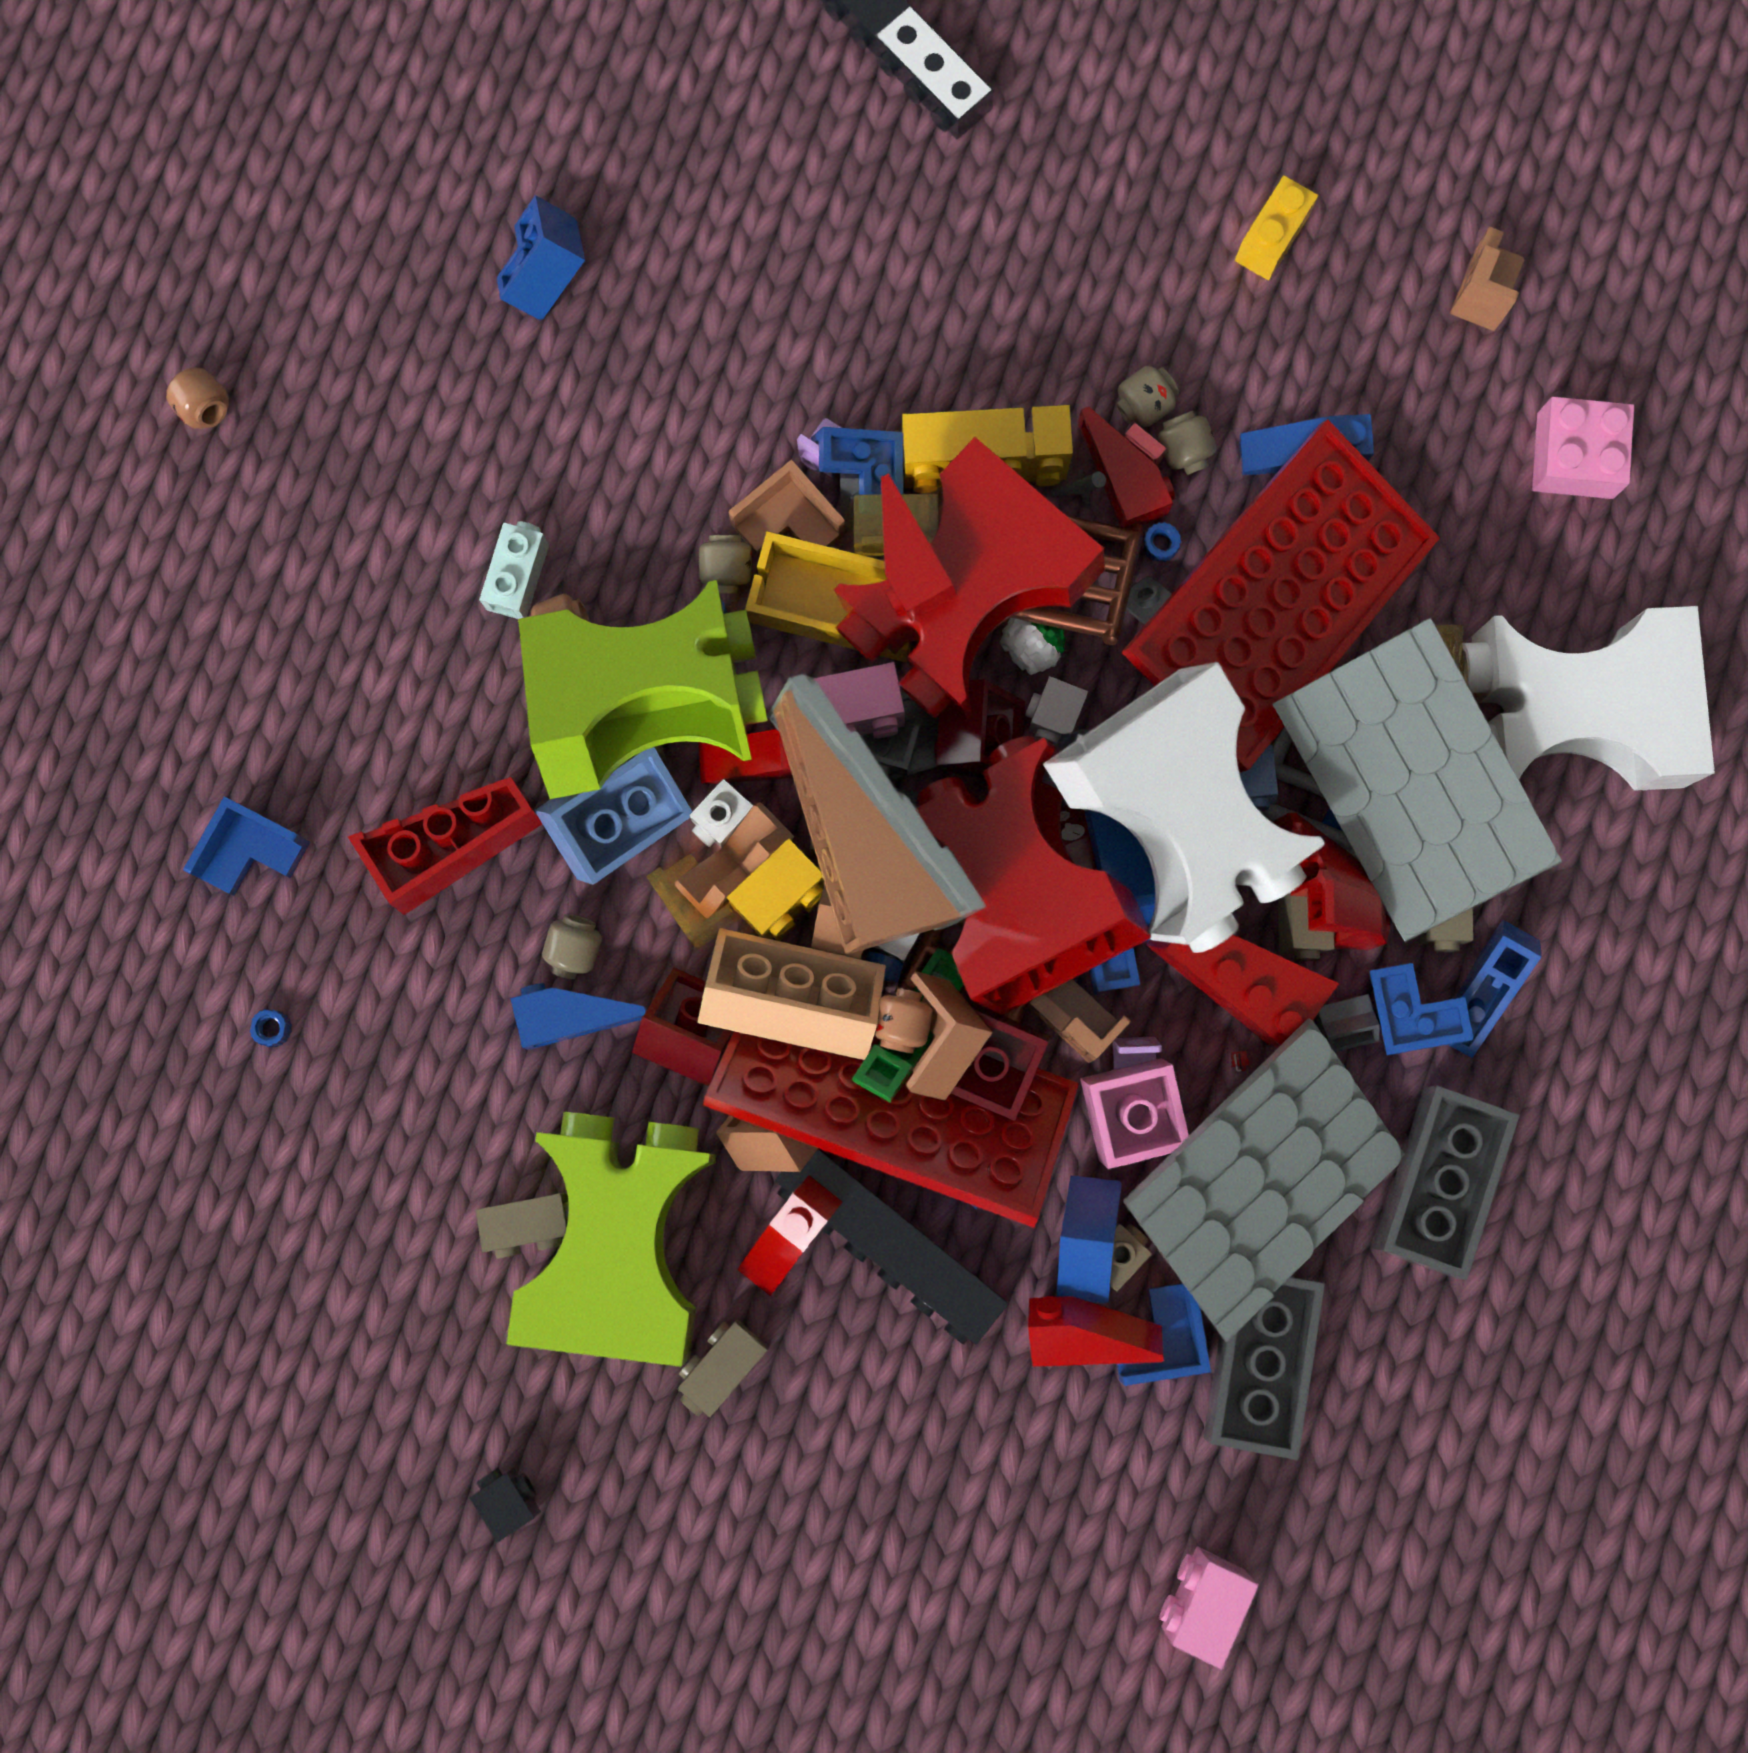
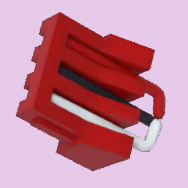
(1239, 1059)

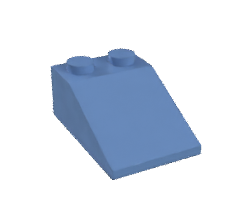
(620, 820)

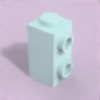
(514, 570)

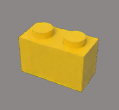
(1276, 227)

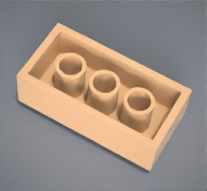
(792, 994)

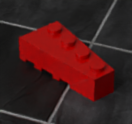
(444, 842)
(1252, 985)

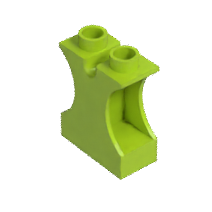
(623, 690)
(610, 1277)

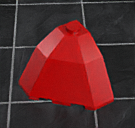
(1338, 892)

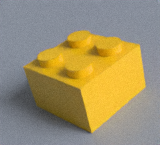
(778, 892)

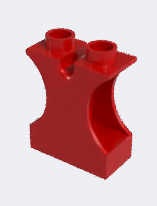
(1003, 555)
(1041, 909)

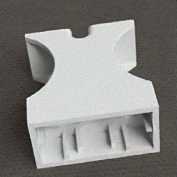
(1624, 705)
(1176, 785)

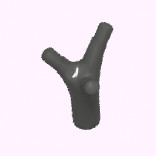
(1082, 486)

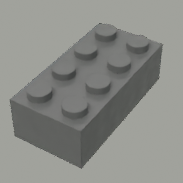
(1446, 1182)
(1266, 1374)

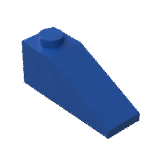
(1270, 448)
(1496, 980)
(561, 1015)

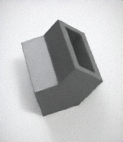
(1348, 1023)

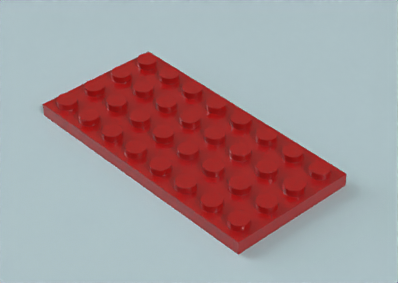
(1288, 584)
(914, 1137)

